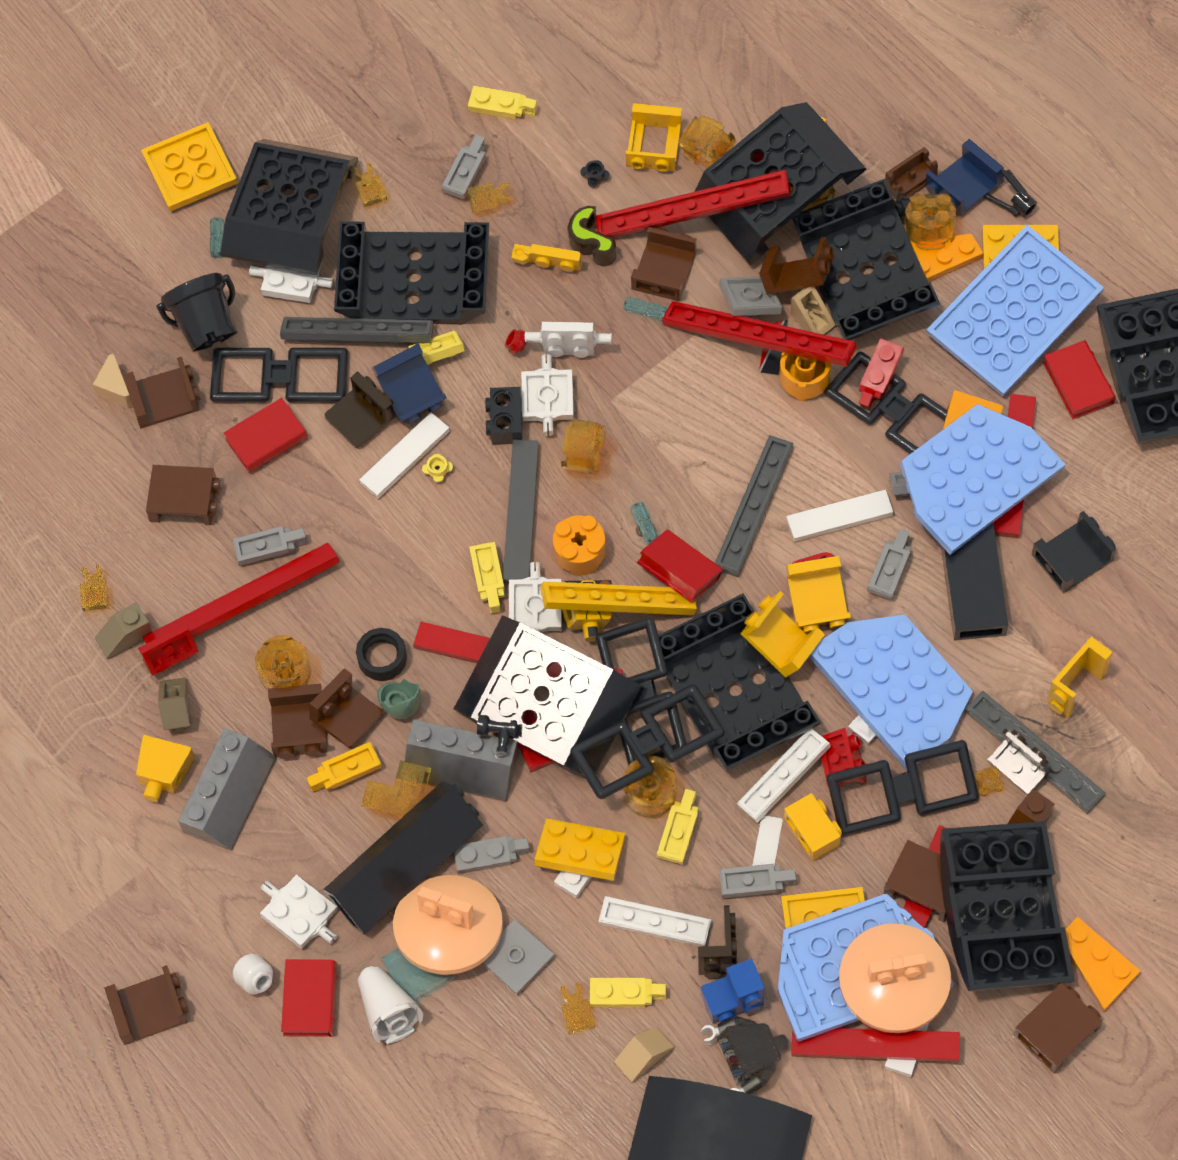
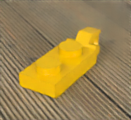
(547, 256)
(345, 768)

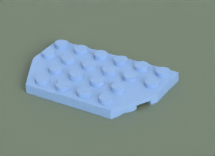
(975, 474)
(894, 682)
(813, 960)

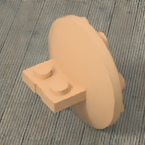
(448, 924)
(894, 978)

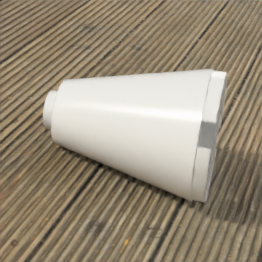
(387, 1006)

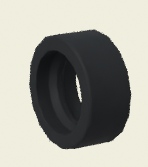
(385, 672)

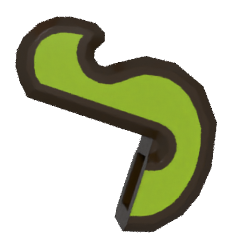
(588, 240)

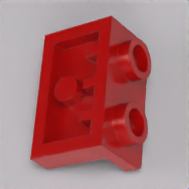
(168, 650)
(843, 754)

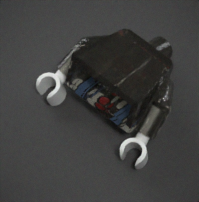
(748, 1050)

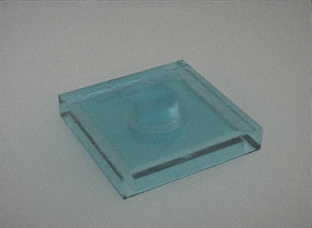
(412, 979)

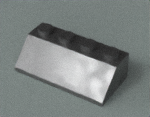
(462, 759)
(226, 790)

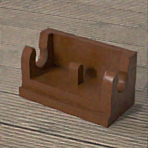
(910, 174)

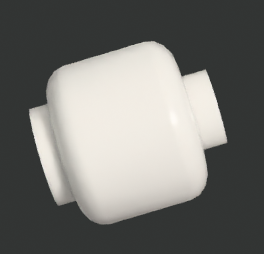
(253, 974)

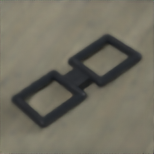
(278, 374)
(891, 406)
(647, 694)
(646, 741)
(903, 787)

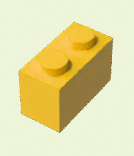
(812, 826)

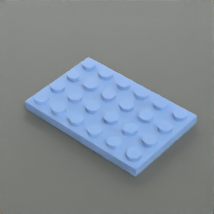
(1014, 310)

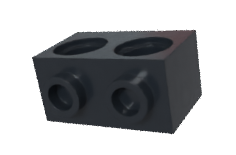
(508, 415)

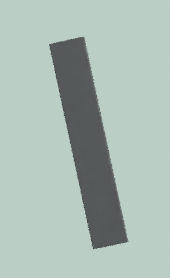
(357, 329)
(753, 505)
(520, 510)
(1062, 773)

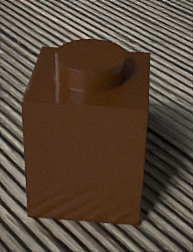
(1033, 809)

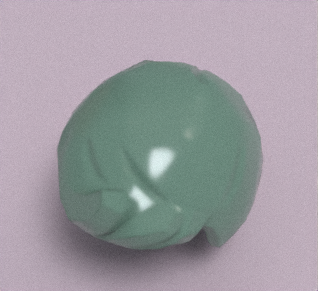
(400, 699)

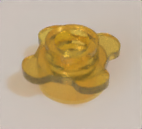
(988, 773)

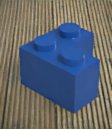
(735, 993)

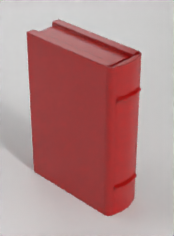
(1079, 379)
(265, 435)
(679, 566)
(309, 998)

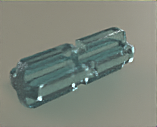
(216, 233)
(639, 306)
(643, 521)

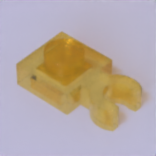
(369, 187)
(485, 196)
(94, 592)
(576, 1013)

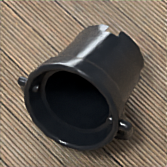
(201, 310)

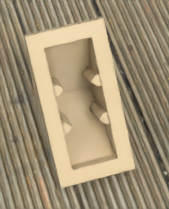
(811, 312)
(111, 385)
(642, 1053)

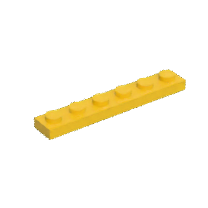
(615, 598)

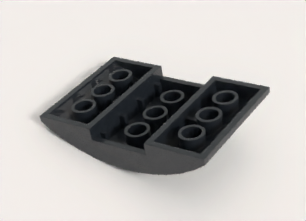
(1143, 361)
(1003, 906)
(715, 1123)

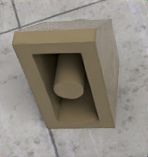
(123, 631)
(174, 704)

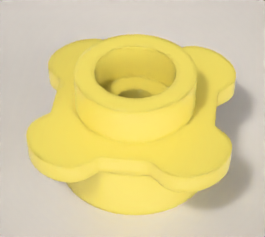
(432, 463)

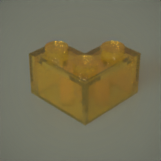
(404, 795)

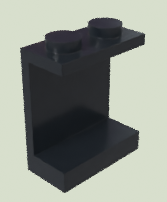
(1075, 553)

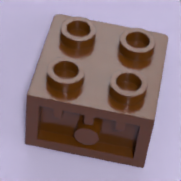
(344, 710)

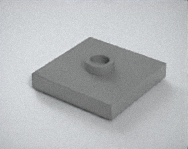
(748, 297)
(518, 957)

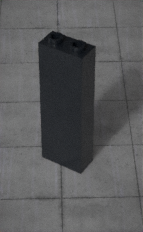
(975, 588)
(404, 856)

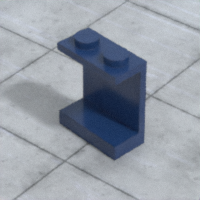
(967, 178)
(409, 384)

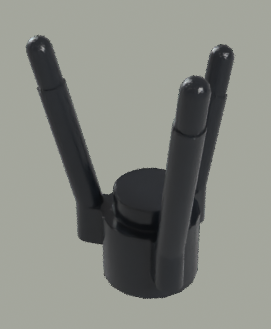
(1022, 201)

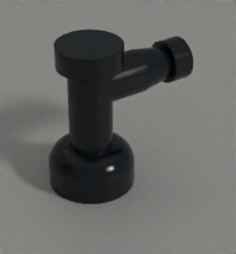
(505, 730)

